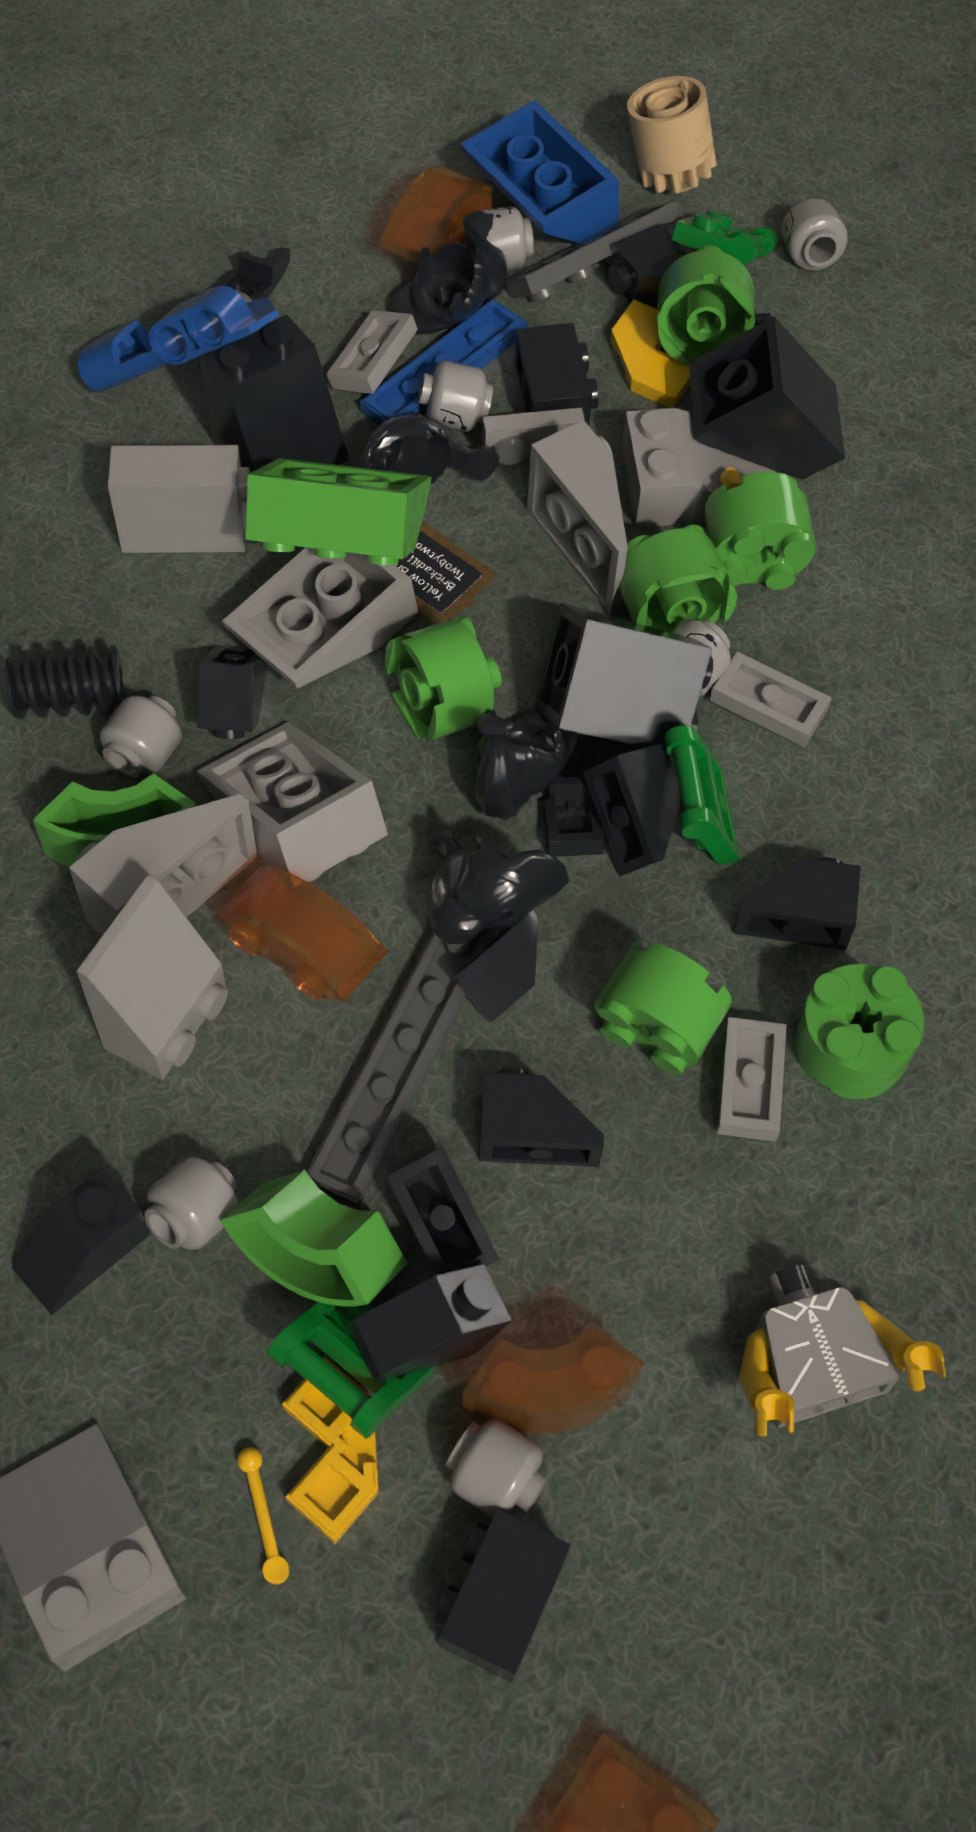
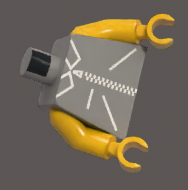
(825, 1354)

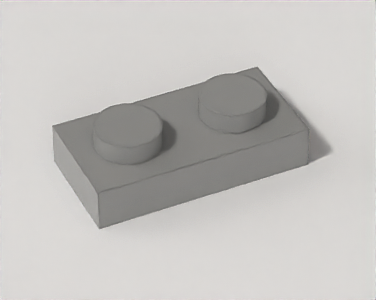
(372, 351)
(516, 432)
(770, 699)
(752, 1079)

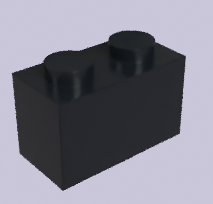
(554, 370)
(502, 1594)

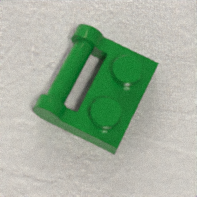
(717, 230)
(703, 795)
(330, 1331)

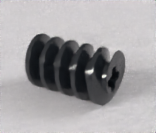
(64, 683)

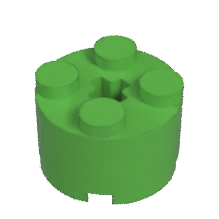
(703, 303)
(761, 529)
(676, 579)
(441, 678)
(661, 1005)
(859, 1030)

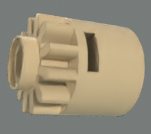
(672, 133)

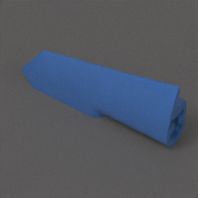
(179, 336)

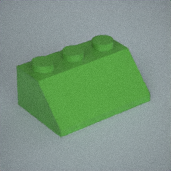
(336, 510)

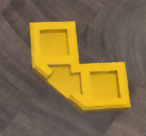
(645, 366)
(345, 1475)

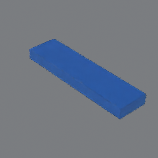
(470, 343)

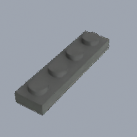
(577, 261)

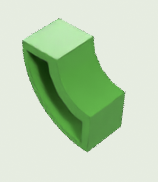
(88, 815)
(315, 1242)

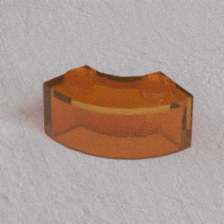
(434, 211)
(302, 933)
(552, 1387)

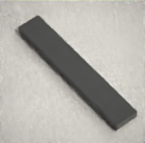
(394, 1071)

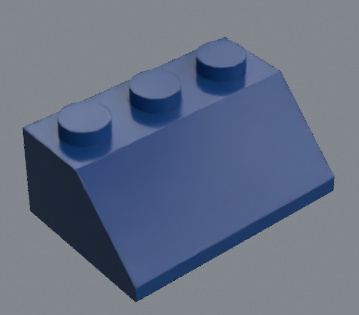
(547, 174)

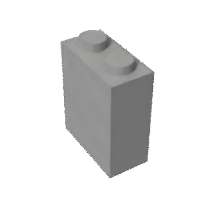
(178, 498)

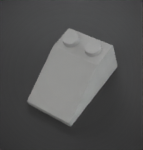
(670, 469)
(579, 507)
(323, 614)
(302, 801)
(185, 851)
(152, 982)
(82, 1549)

